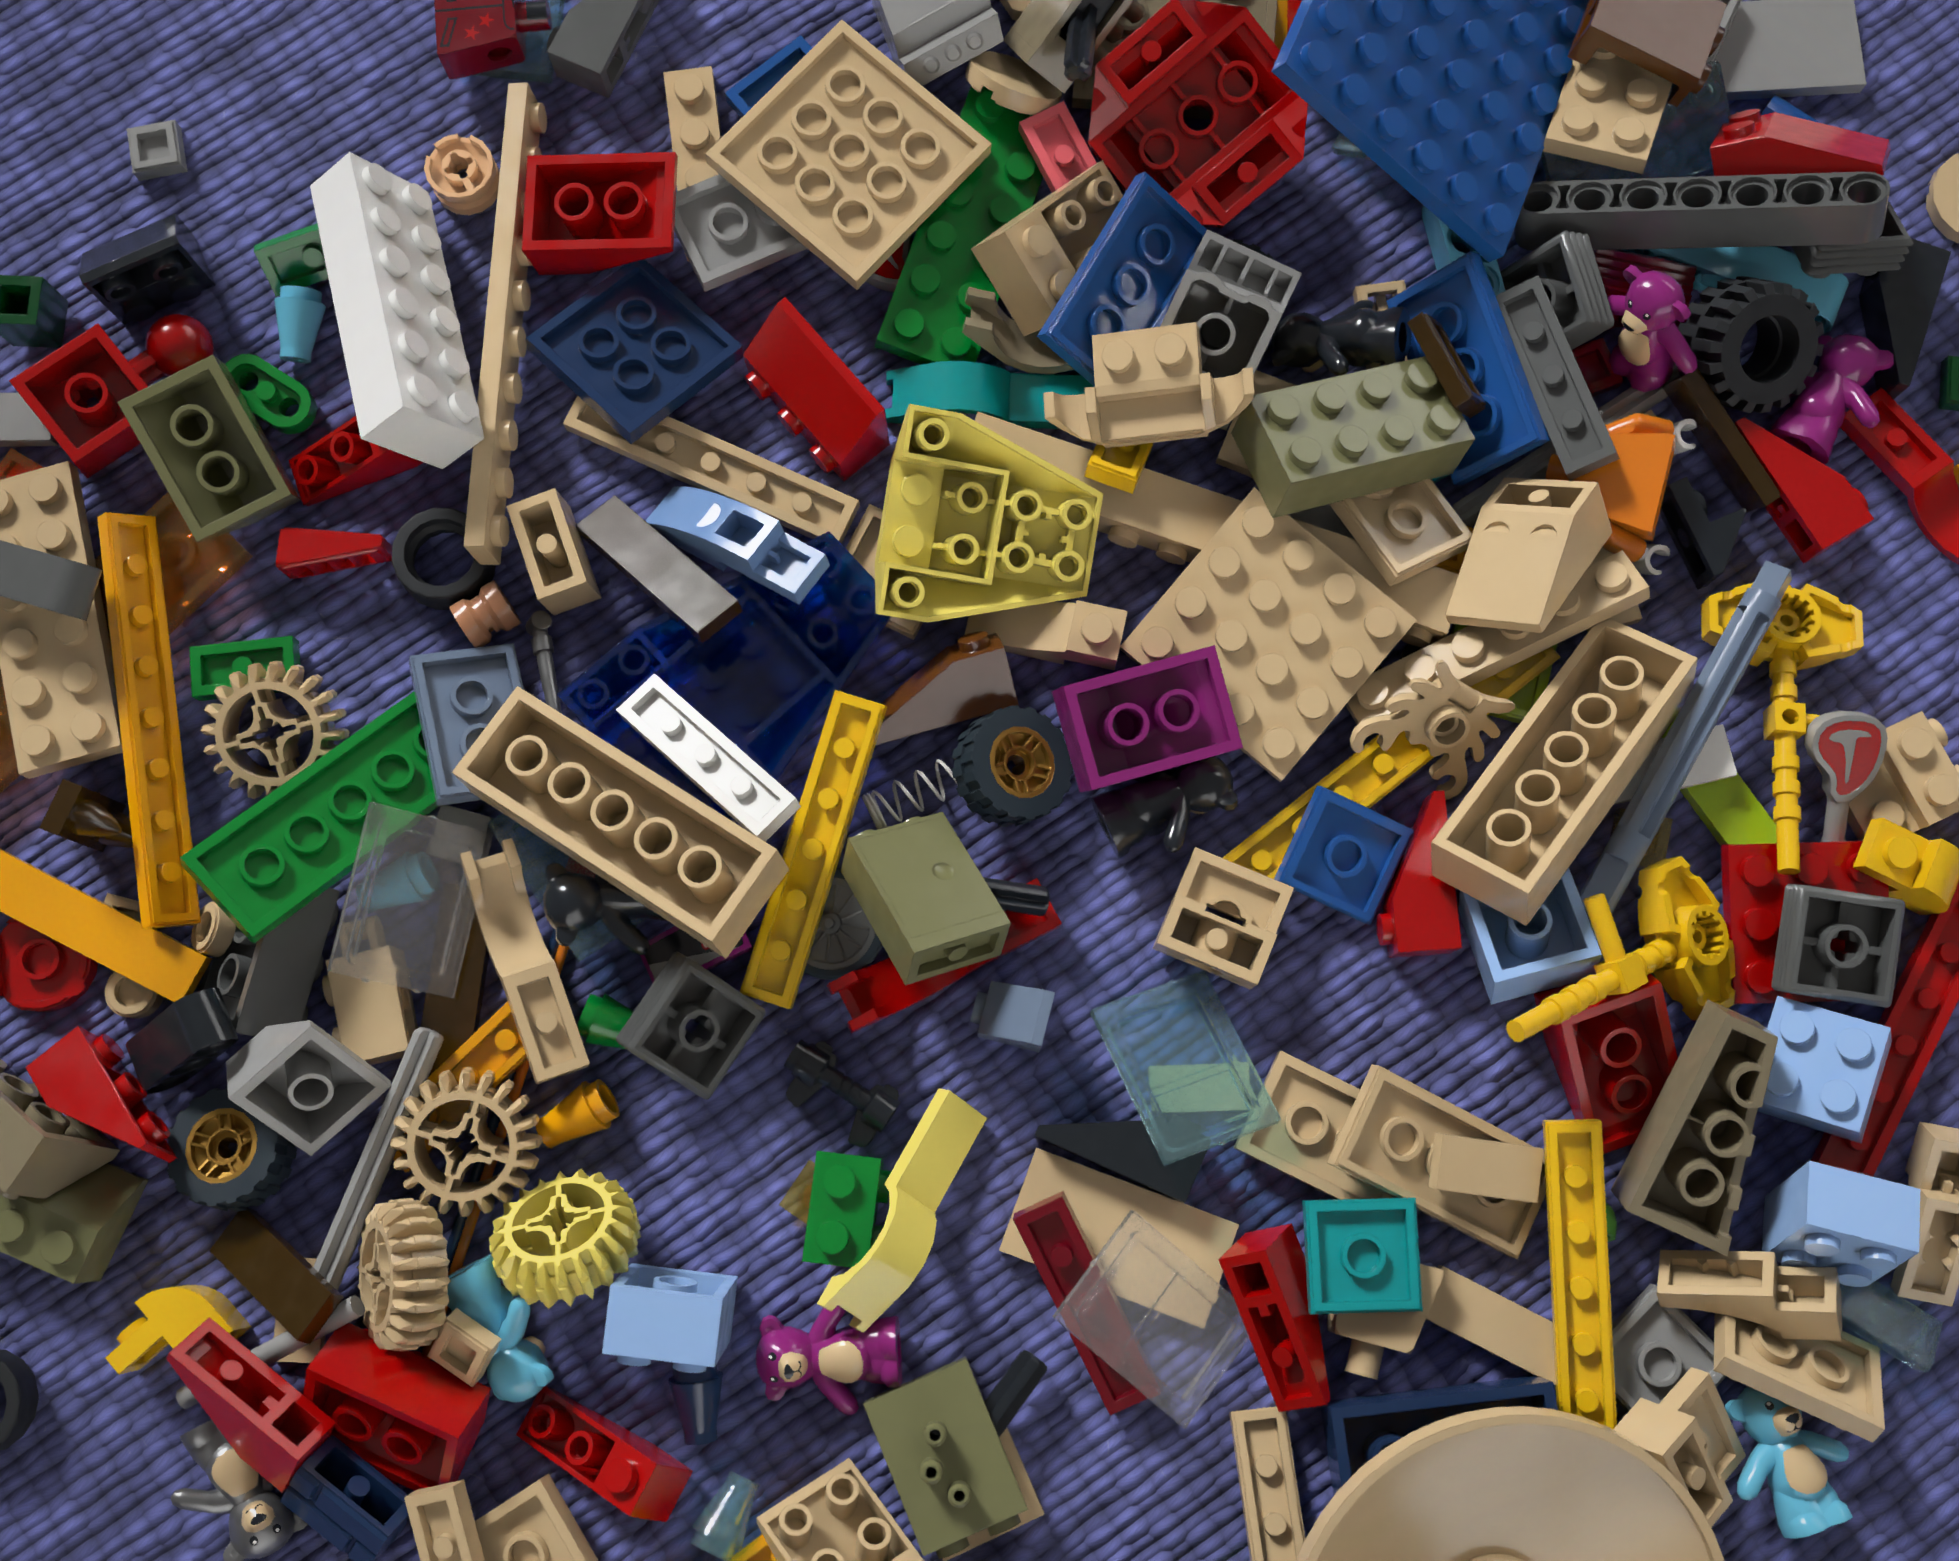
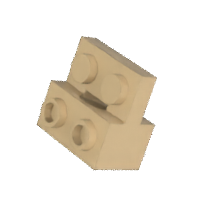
(1214, 942)
(1690, 1438)

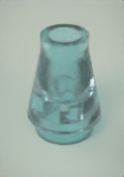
(726, 1518)

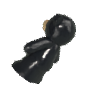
(1347, 339)
(1164, 803)
(579, 901)

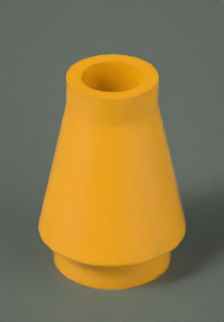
(580, 1113)

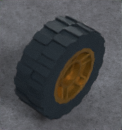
(1039, 771)
(205, 1162)

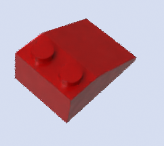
(1792, 146)
(598, 210)
(1614, 1059)

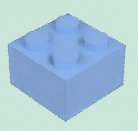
(1532, 958)
(1824, 1068)
(1842, 1222)
(669, 1317)

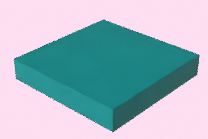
(1362, 1256)

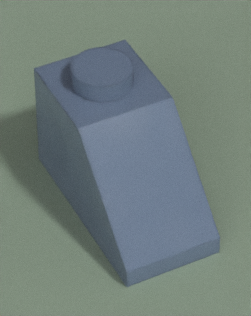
(1013, 1014)

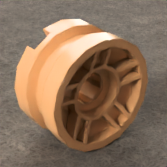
(468, 194)

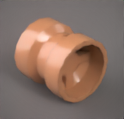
(484, 614)

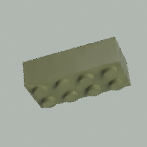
(1350, 436)

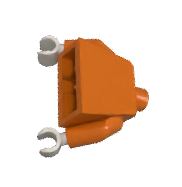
(1635, 482)

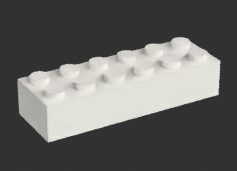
(395, 313)

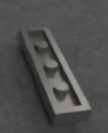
(1556, 380)

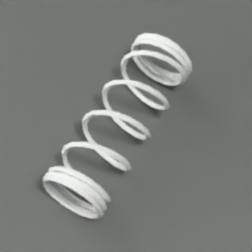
(873, 807)

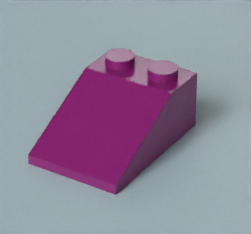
(1147, 719)

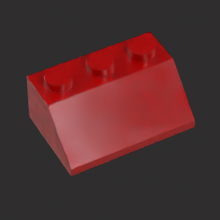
(815, 393)
(396, 1408)

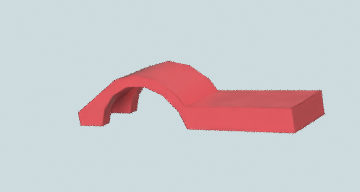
(1056, 145)

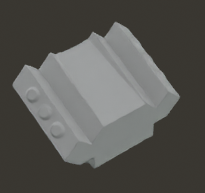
(936, 34)
(1234, 301)

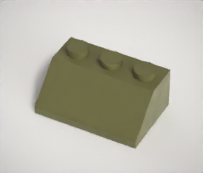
(209, 449)
(75, 1227)

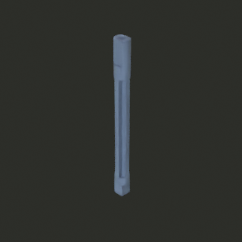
(1688, 735)

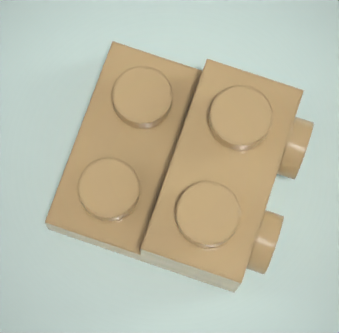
(1914, 781)

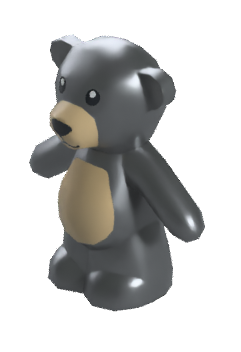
(257, 1517)

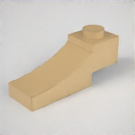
(1057, 631)
(1934, 1170)
(1752, 1287)

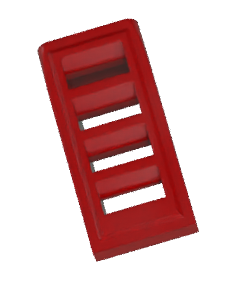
(319, 552)

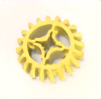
(564, 1238)

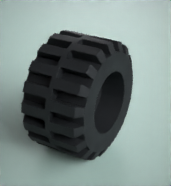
(1783, 346)

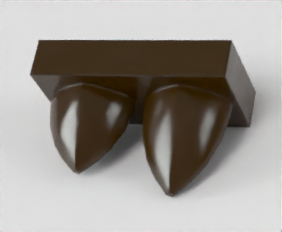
(87, 818)

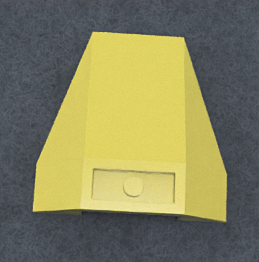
(978, 524)

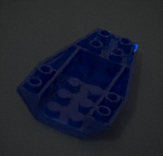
(754, 680)

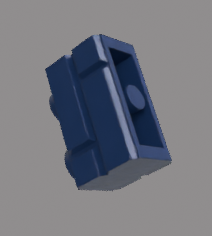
(347, 1501)

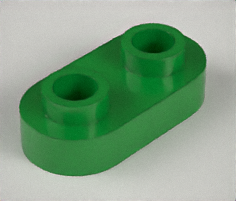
(273, 394)

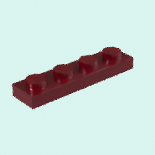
(1062, 1258)

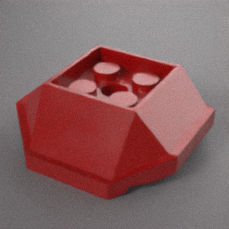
(1209, 60)

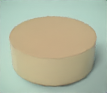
(214, 932)
(130, 998)

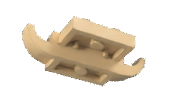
(1150, 390)

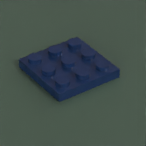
(634, 348)

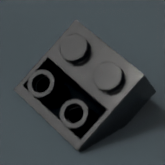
(146, 270)

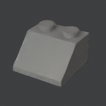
(302, 1083)

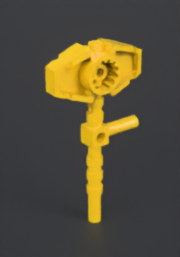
(1804, 634)
(1683, 947)

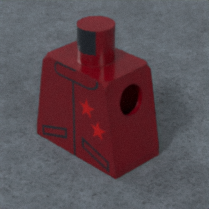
(486, 33)

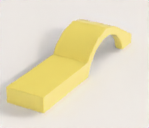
(910, 1226)

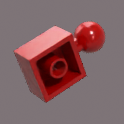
(96, 368)

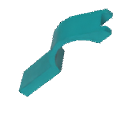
(978, 388)

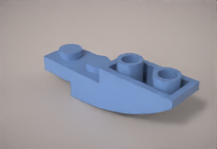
(738, 537)

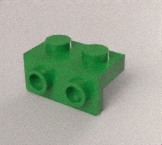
(844, 1208)

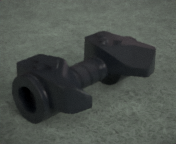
(817, 1067)

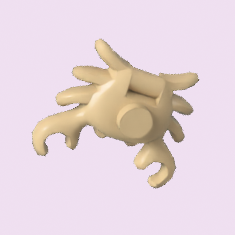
(1443, 718)

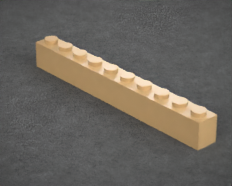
(1183, 517)

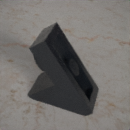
(1701, 543)

